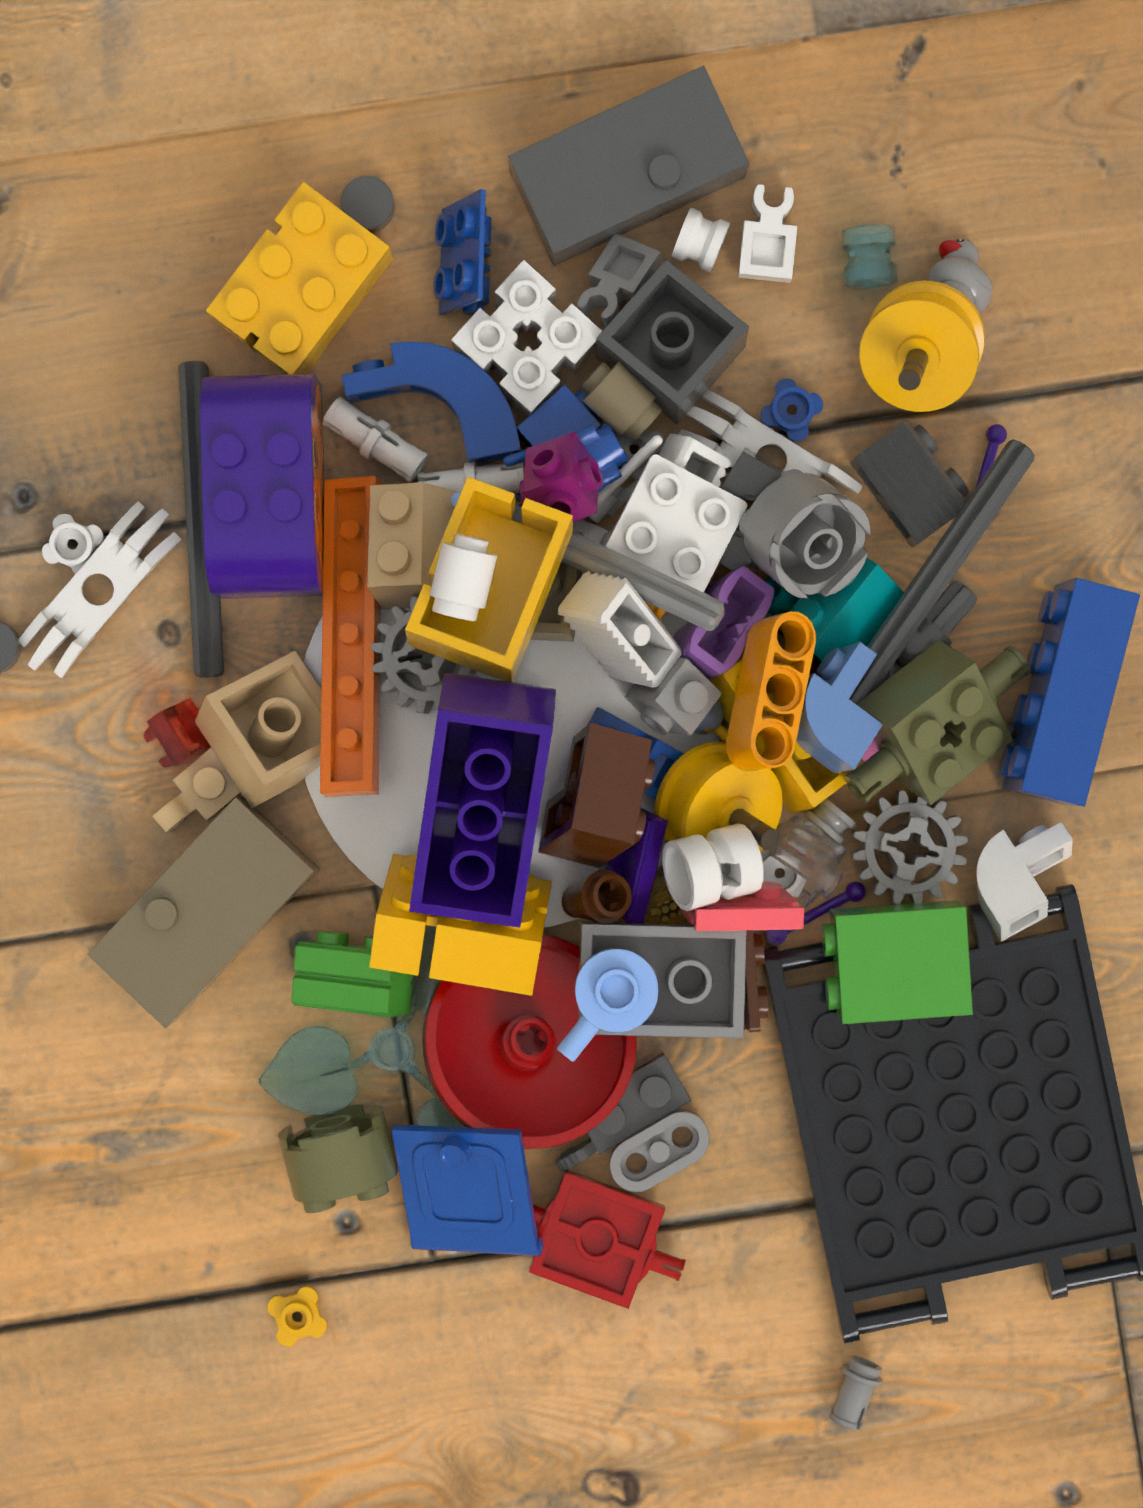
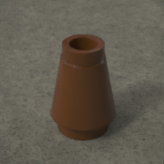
(598, 897)

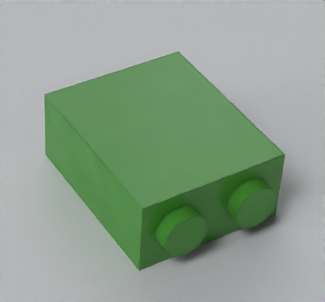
(898, 962)

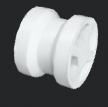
(700, 240)

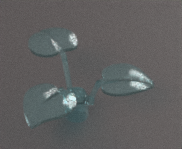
(315, 1069)

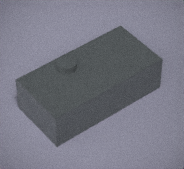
(628, 165)

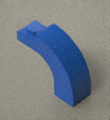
(454, 380)

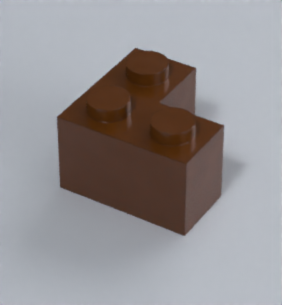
(601, 797)

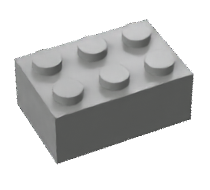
(695, 972)

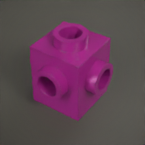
(562, 476)

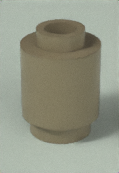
(621, 399)

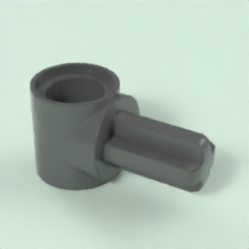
(940, 621)

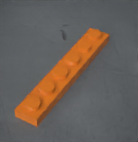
(348, 629)

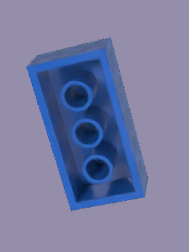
(1069, 691)

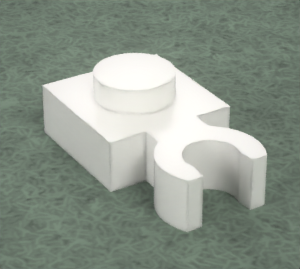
(768, 244)

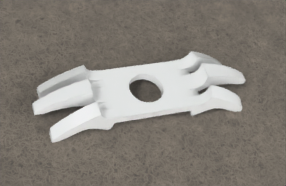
(754, 435)
(116, 562)

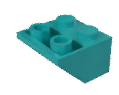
(847, 615)

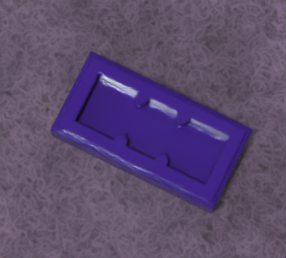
(640, 865)

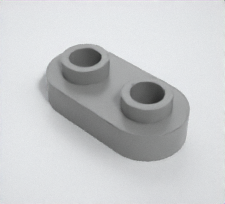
(661, 1152)

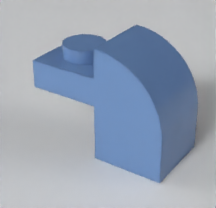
(830, 723)

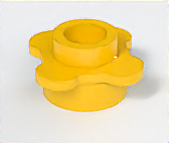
(299, 1301)

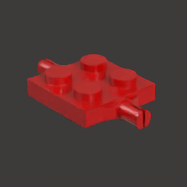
(600, 1240)

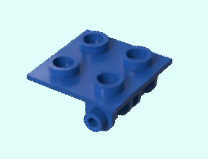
(463, 234)

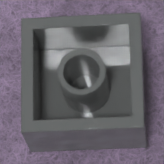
(673, 339)

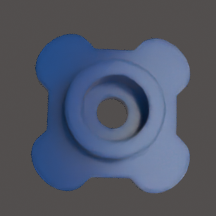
(806, 404)

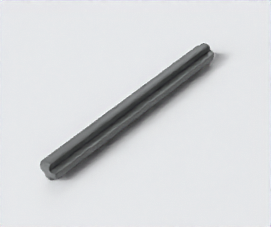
(944, 563)
(204, 606)

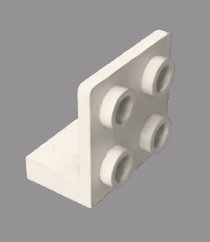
(676, 523)

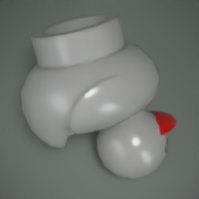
(960, 270)

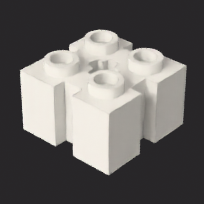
(527, 306)

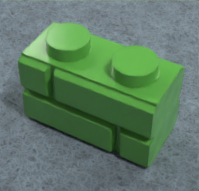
(338, 978)

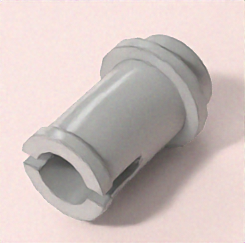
(856, 1392)

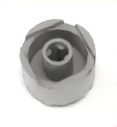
(806, 534)

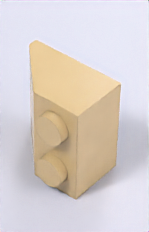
(404, 538)
(266, 728)

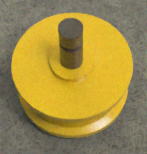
(922, 346)
(709, 793)

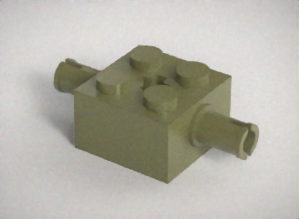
(936, 722)

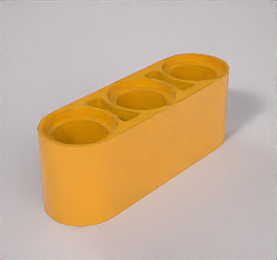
(789, 674)

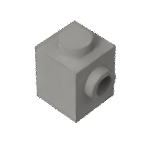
(677, 702)

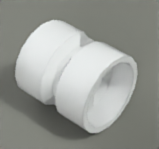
(712, 866)

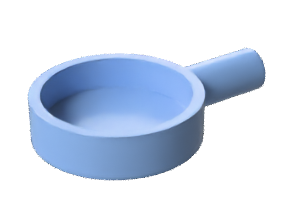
(614, 994)

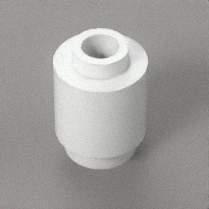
(462, 577)

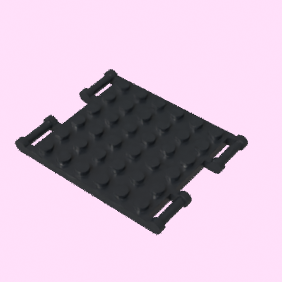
(963, 1135)

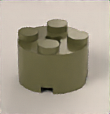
(339, 1157)

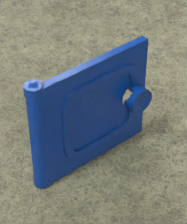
(466, 1189)

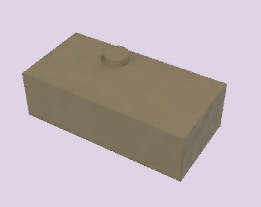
(203, 911)

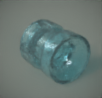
(869, 256)

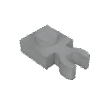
(618, 276)

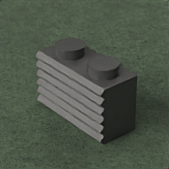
(911, 482)

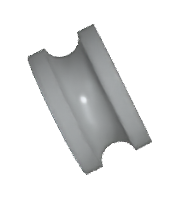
(830, 820)

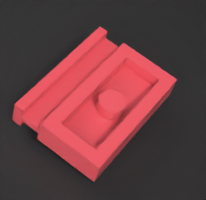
(764, 910)

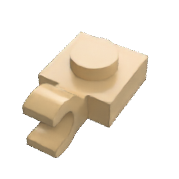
(204, 788)

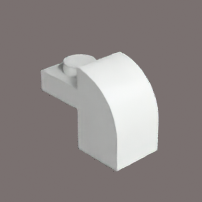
(1007, 874)

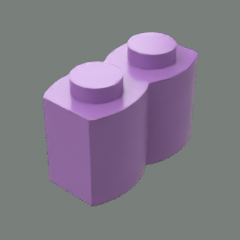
(745, 602)

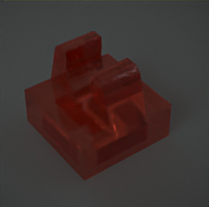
(177, 733)

